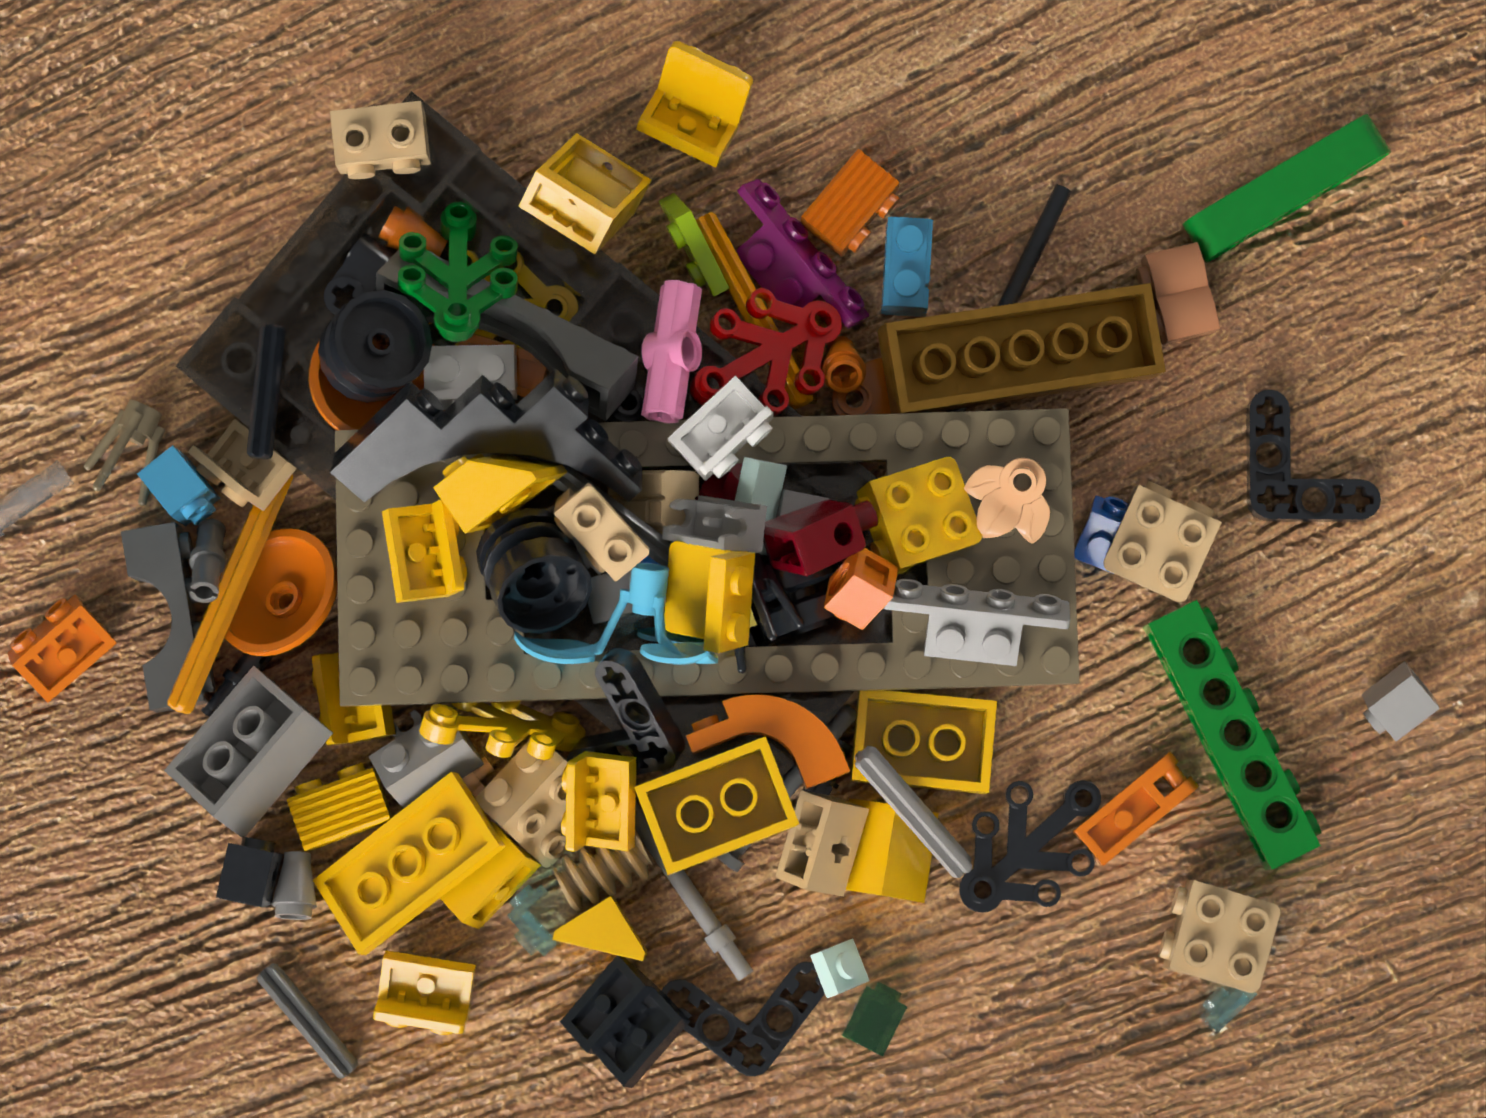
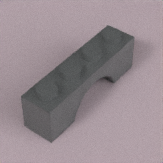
(160, 558)

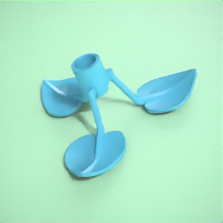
(647, 598)

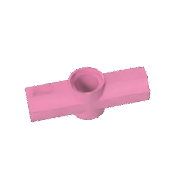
(671, 351)

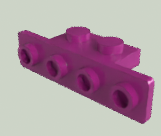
(788, 262)

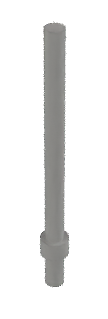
(718, 937)

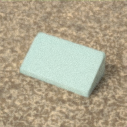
(762, 485)

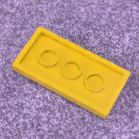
(408, 863)

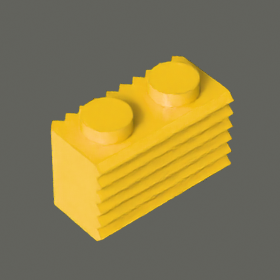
(339, 808)

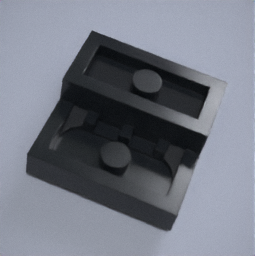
(625, 1021)

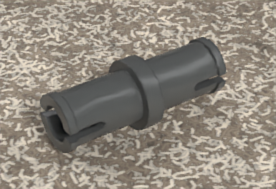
(207, 561)

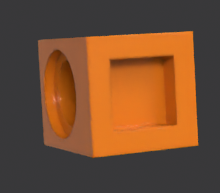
(861, 588)

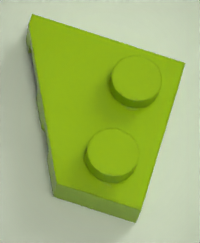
(687, 235)

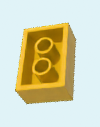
(928, 738)
(716, 806)

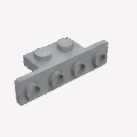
(977, 623)

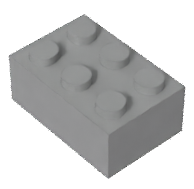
(248, 752)

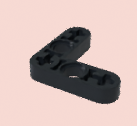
(1279, 477)
(625, 682)
(758, 1029)

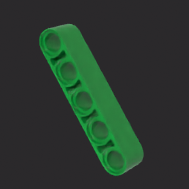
(1286, 188)

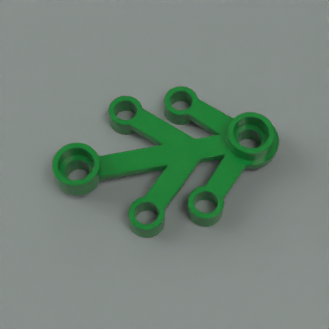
(457, 316)

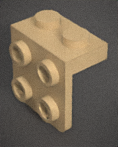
(1162, 542)
(529, 804)
(1220, 936)

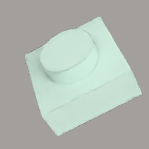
(839, 968)

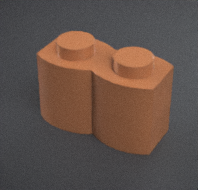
(1180, 293)

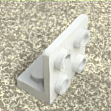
(456, 368)

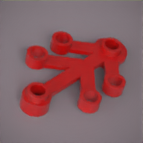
(773, 347)

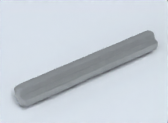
(913, 811)

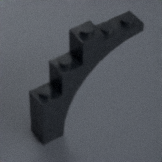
(484, 419)

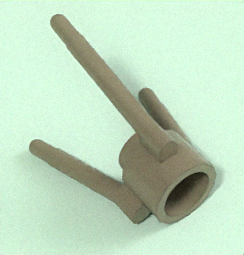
(133, 425)

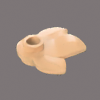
(1006, 505)

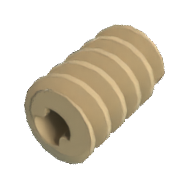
(601, 871)

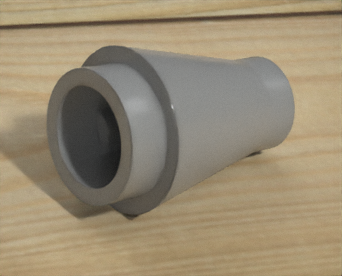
(295, 888)

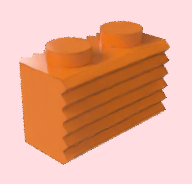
(851, 203)

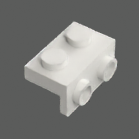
(722, 429)

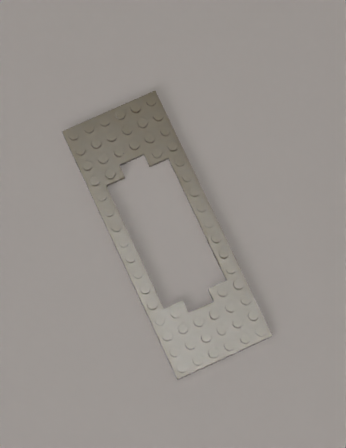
(468, 654)

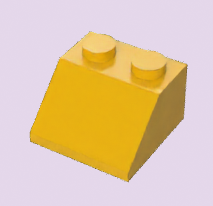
(493, 486)

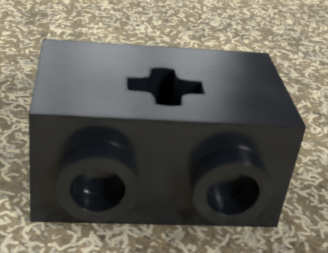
(250, 872)

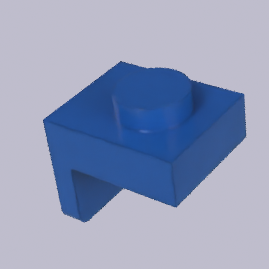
(1100, 530)

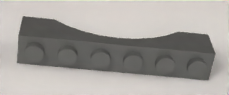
(600, 366)

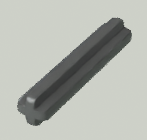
(307, 1020)

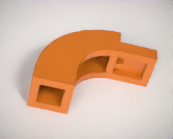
(791, 725)

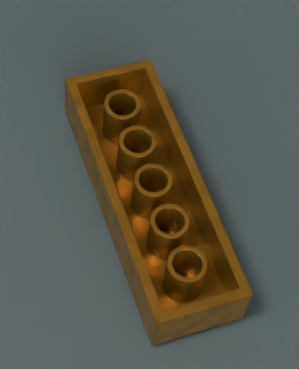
(1021, 350)

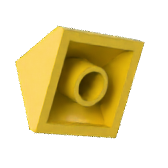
(889, 857)
(604, 930)

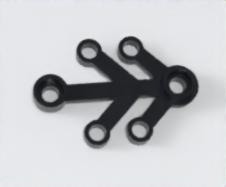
(1024, 851)

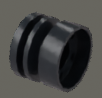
(533, 571)

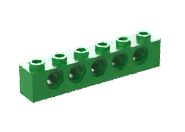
(1250, 803)

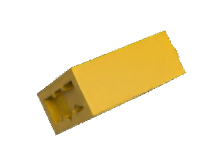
(575, 210)

